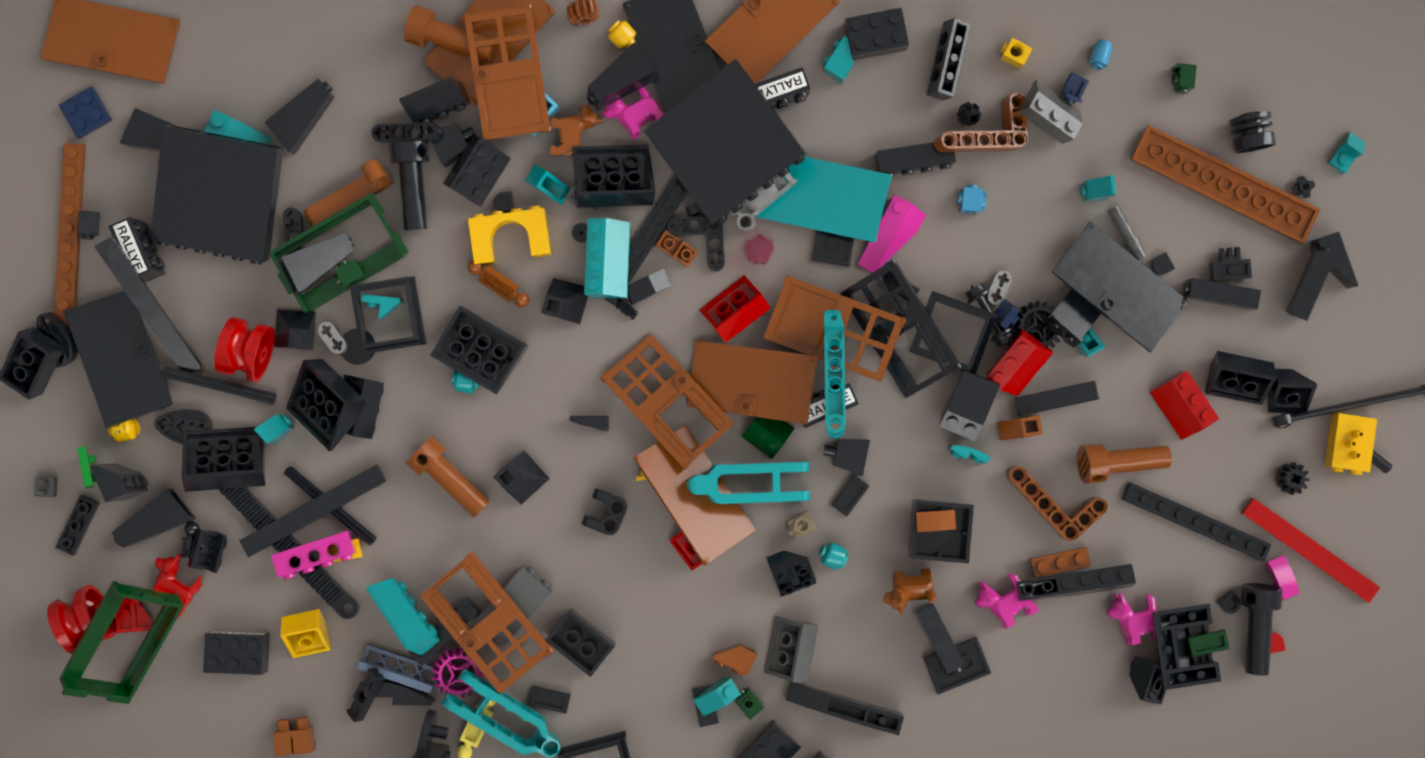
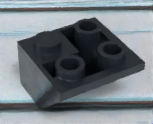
(565, 301)
(521, 477)
(791, 572)

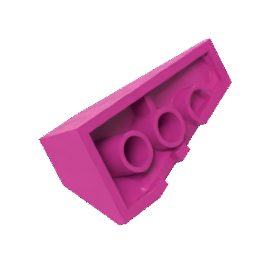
(896, 228)

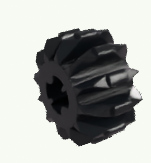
(1285, 475)

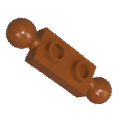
(499, 284)

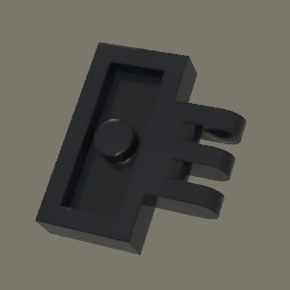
(1230, 266)

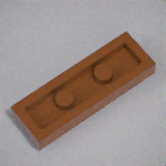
(1060, 562)

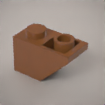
(1020, 427)
(736, 657)

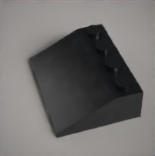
(613, 176)
(479, 350)
(324, 402)
(222, 459)

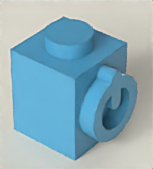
(971, 199)

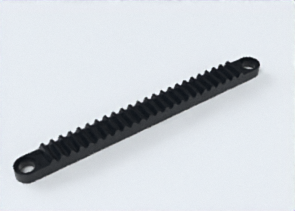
(319, 579)

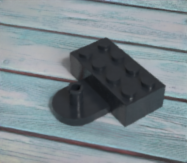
(429, 729)

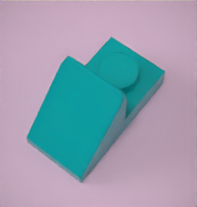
(1347, 153)
(387, 304)
(1090, 344)

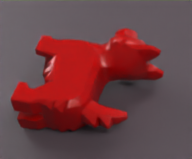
(168, 583)

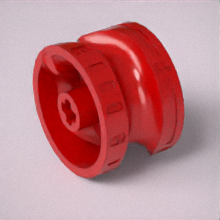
(244, 349)
(71, 619)

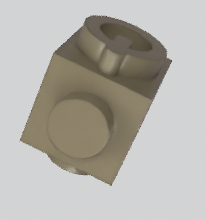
(800, 525)

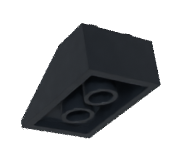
(969, 405)

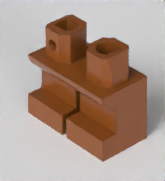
(293, 740)

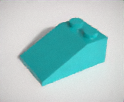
(225, 125)

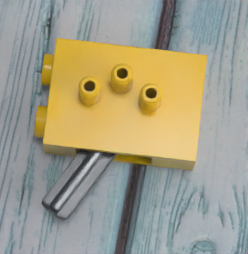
(1352, 445)

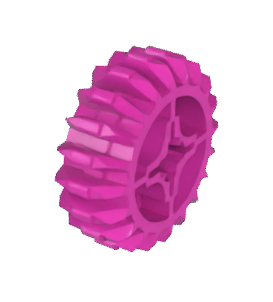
(447, 685)

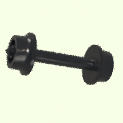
(1002, 336)

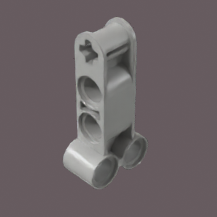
(765, 198)

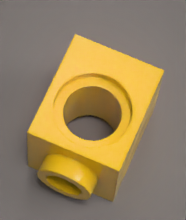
(1023, 50)

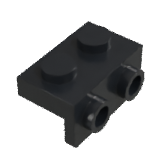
(207, 550)

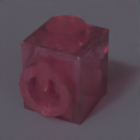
(759, 249)

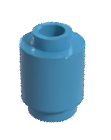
(1101, 54)

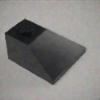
(295, 329)
(1290, 392)
(1147, 680)

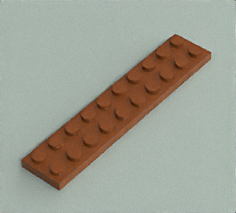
(1225, 184)

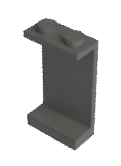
(527, 593)

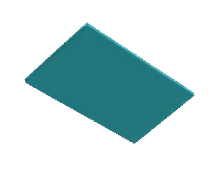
(832, 199)

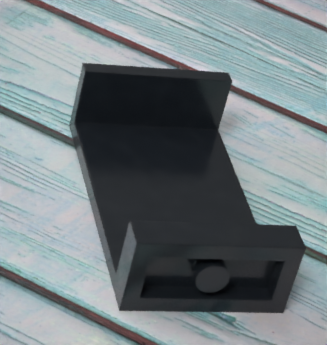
(1072, 318)

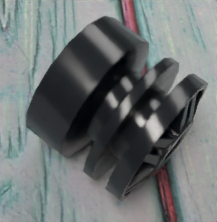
(1252, 132)

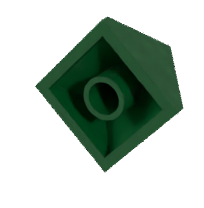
(768, 435)

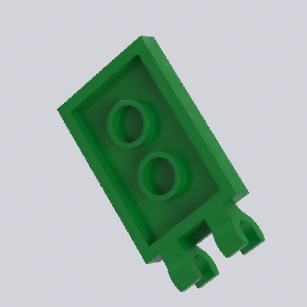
(85, 460)

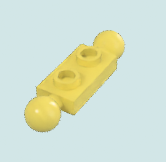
(472, 735)

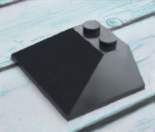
(1175, 663)

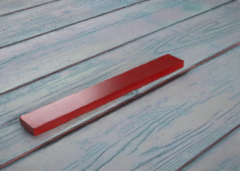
(1310, 550)

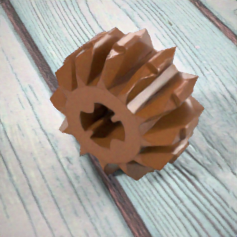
(582, 12)

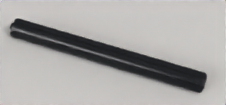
(219, 385)
(339, 513)

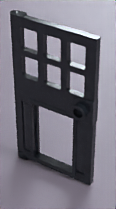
(916, 316)

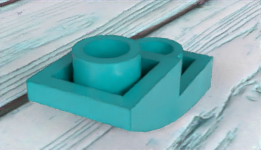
(963, 452)

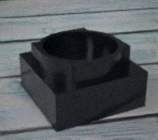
(945, 544)

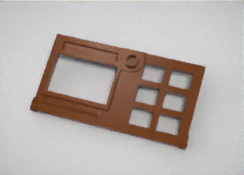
(663, 397)
(473, 639)

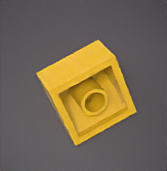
(305, 633)

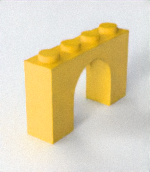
(483, 229)

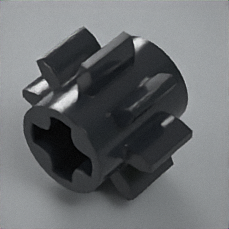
(969, 114)

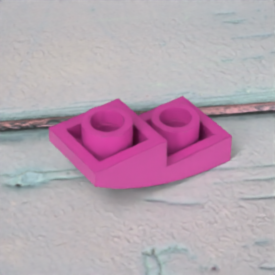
(1283, 576)

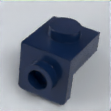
(1074, 88)
(1007, 313)

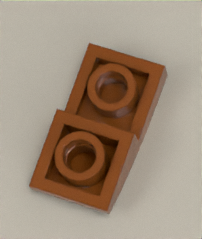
(676, 248)
(935, 520)

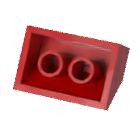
(735, 308)
(1019, 363)
(1184, 405)

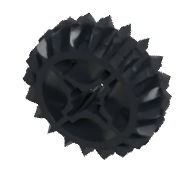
(1034, 319)

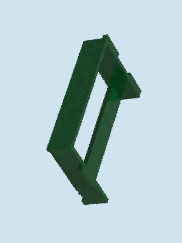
(370, 265)
(124, 691)

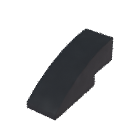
(404, 694)

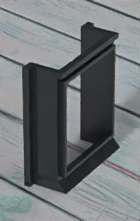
(414, 311)
(990, 319)
(616, 739)

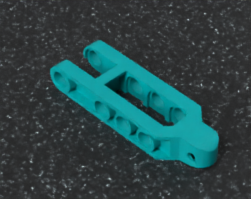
(834, 399)
(708, 483)
(541, 740)

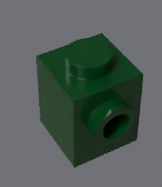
(349, 273)
(749, 702)

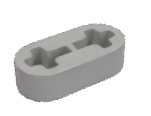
(1002, 290)
(336, 335)

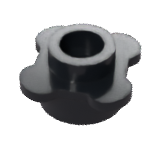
(1297, 189)

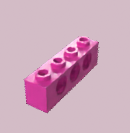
(283, 559)

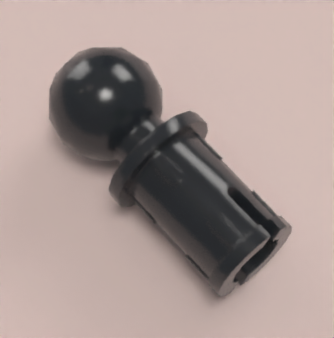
(190, 529)

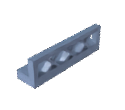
(396, 675)

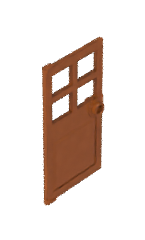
(508, 92)
(800, 323)

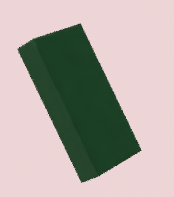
(1207, 643)

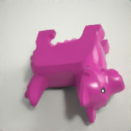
(634, 115)
(1005, 605)
(1133, 623)

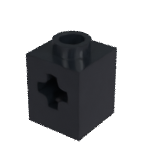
(88, 224)

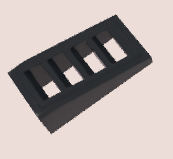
(596, 422)

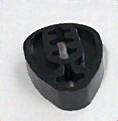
(64, 337)
(178, 417)

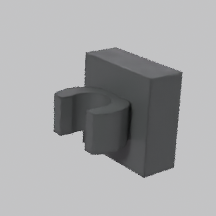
(45, 487)

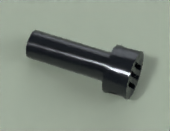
(410, 158)
(1261, 601)

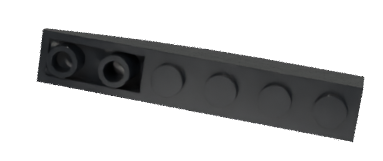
(1077, 583)
(845, 708)

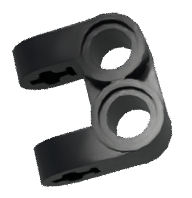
(609, 514)

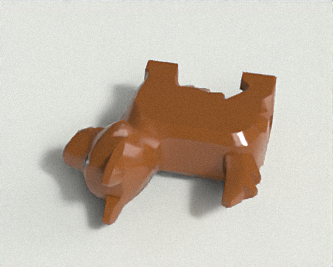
(570, 130)
(910, 588)

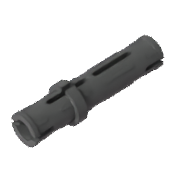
(1127, 233)

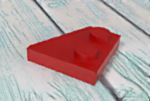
(132, 617)

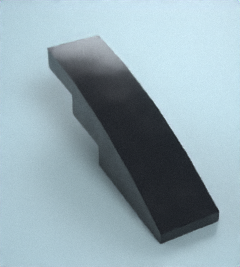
(1057, 398)

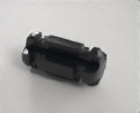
(626, 309)

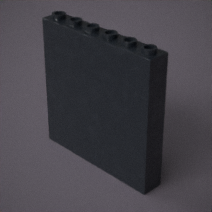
(725, 143)
(216, 194)

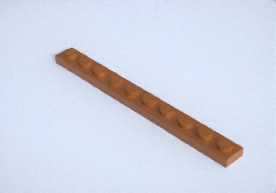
(68, 240)

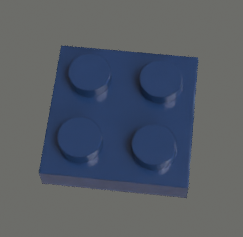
(85, 112)

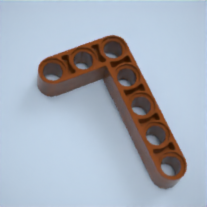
(989, 138)
(375, 180)
(1051, 507)

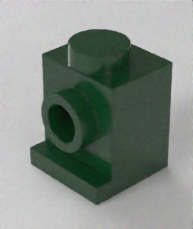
(1184, 78)

